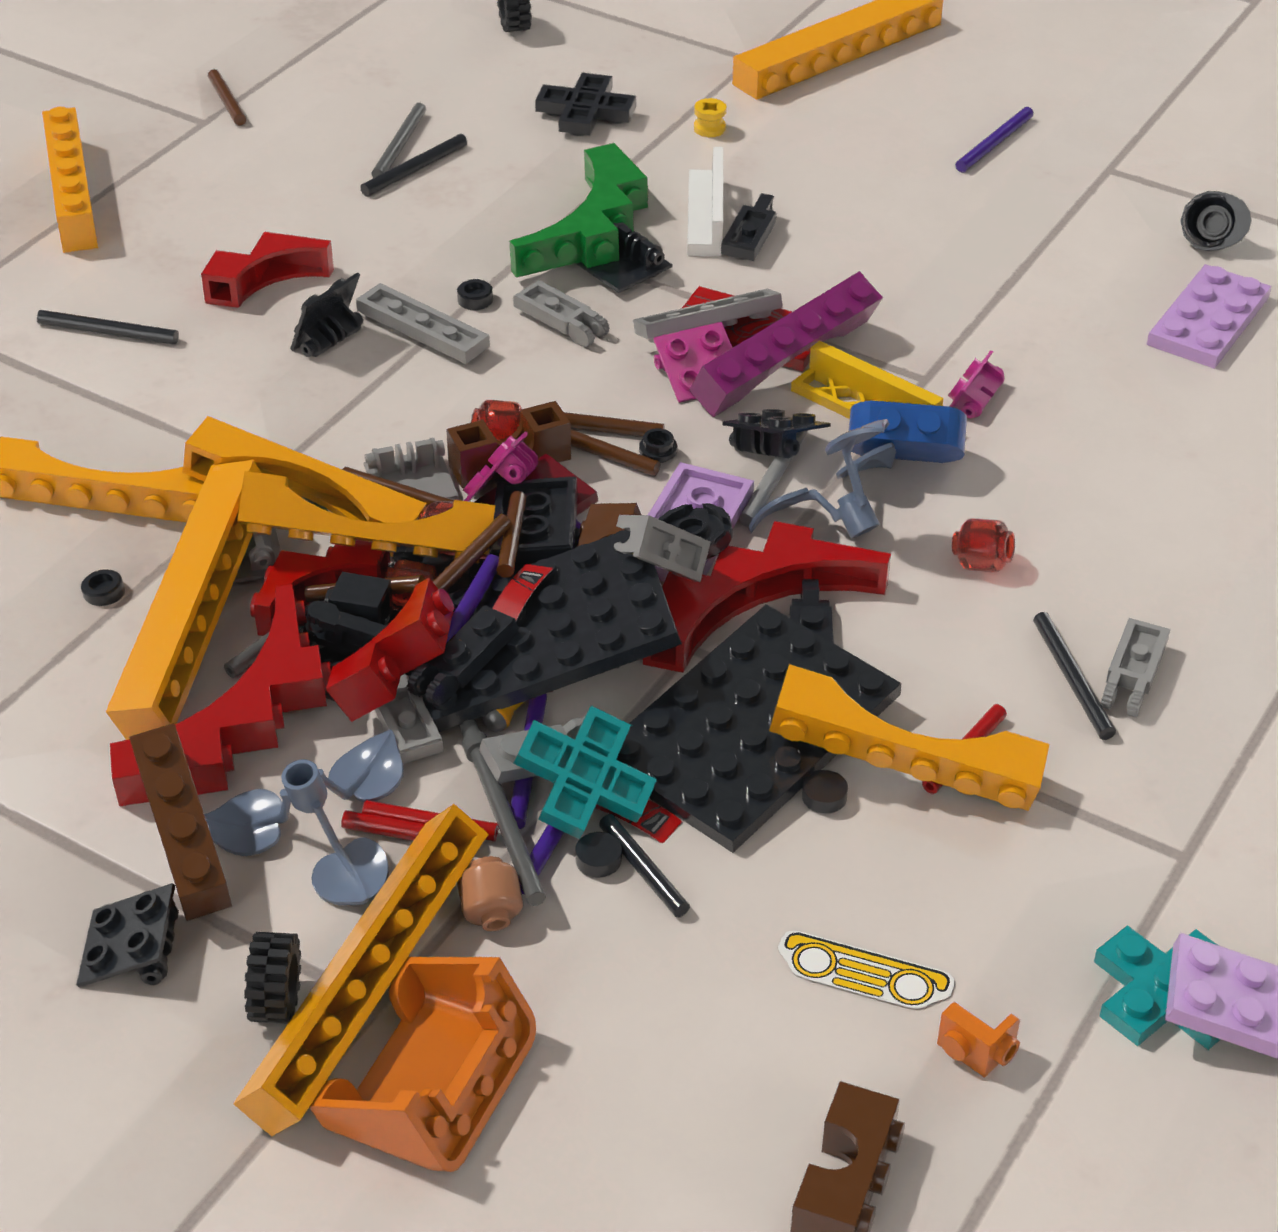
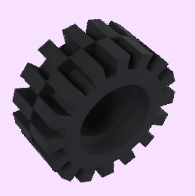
(514, 14)
(272, 977)

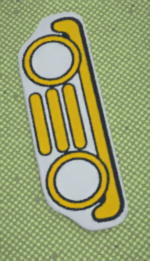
(864, 971)

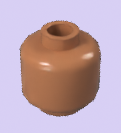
(490, 893)

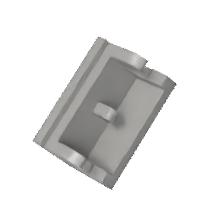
(664, 546)

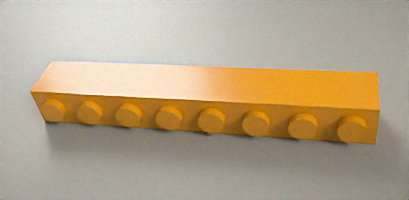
(831, 44)
(184, 607)
(360, 972)

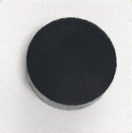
(475, 294)
(103, 587)
(825, 791)
(598, 854)

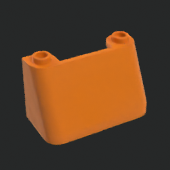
(443, 1065)

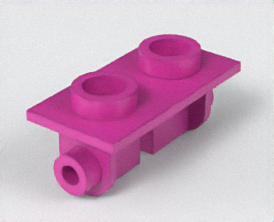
(982, 384)

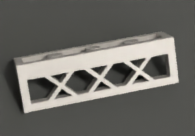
(706, 209)

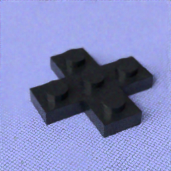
(585, 104)

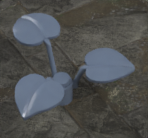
(854, 507)
(352, 873)

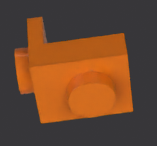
(975, 1042)

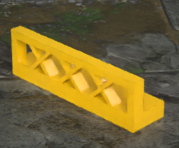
(855, 379)

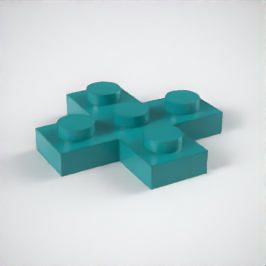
(585, 772)
(1145, 973)

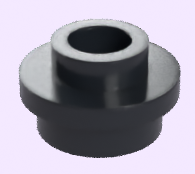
(658, 445)

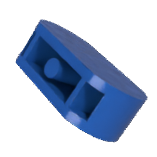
(915, 430)

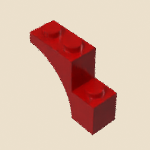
(276, 257)
(309, 569)
(411, 639)

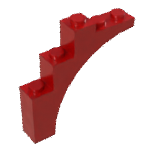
(753, 577)
(246, 716)

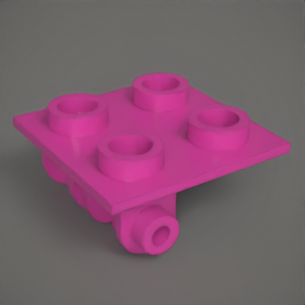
(686, 352)
(510, 460)

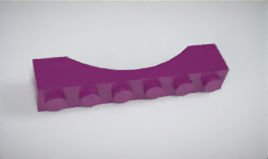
(748, 364)

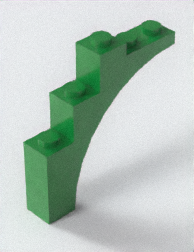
(589, 231)

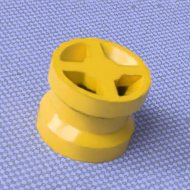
(710, 117)

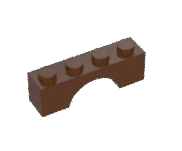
(180, 822)

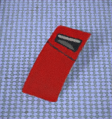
(520, 589)
(654, 821)

